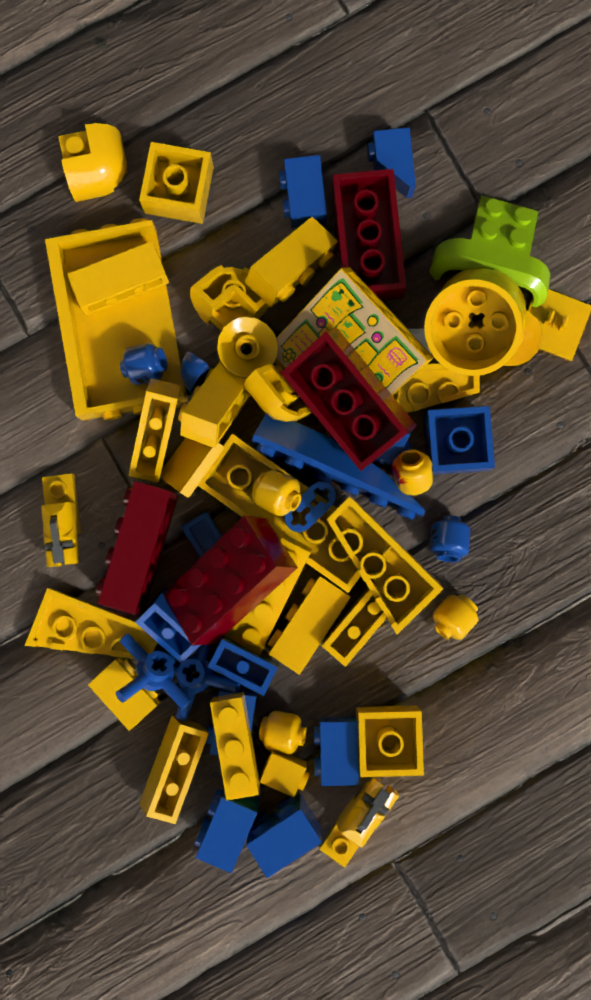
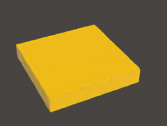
(190, 465)

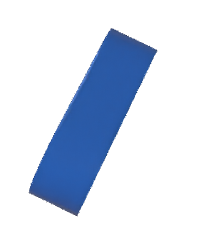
(315, 512)

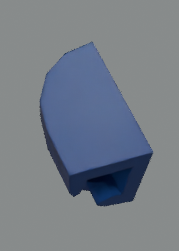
(193, 371)

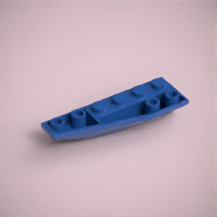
(324, 457)

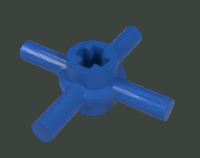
(153, 673)
(207, 678)

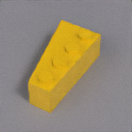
(388, 569)

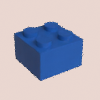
(459, 440)
(226, 832)
(283, 834)

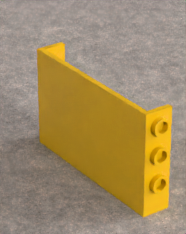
(98, 340)

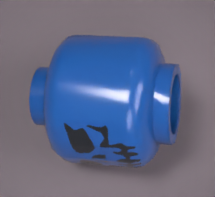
(143, 363)
(450, 539)

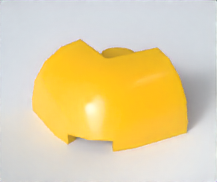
(93, 161)
(225, 297)
(276, 394)

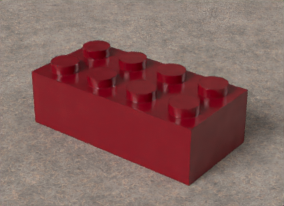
(370, 230)
(348, 398)
(137, 548)
(229, 580)

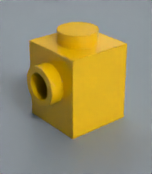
(284, 773)

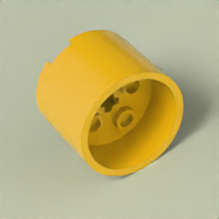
(481, 345)

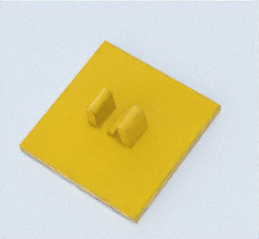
(561, 323)

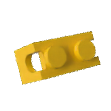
(114, 678)

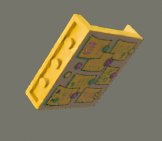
(366, 324)

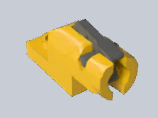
(60, 520)
(358, 821)

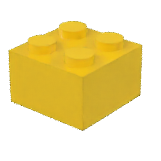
(176, 182)
(390, 741)

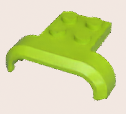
(498, 241)

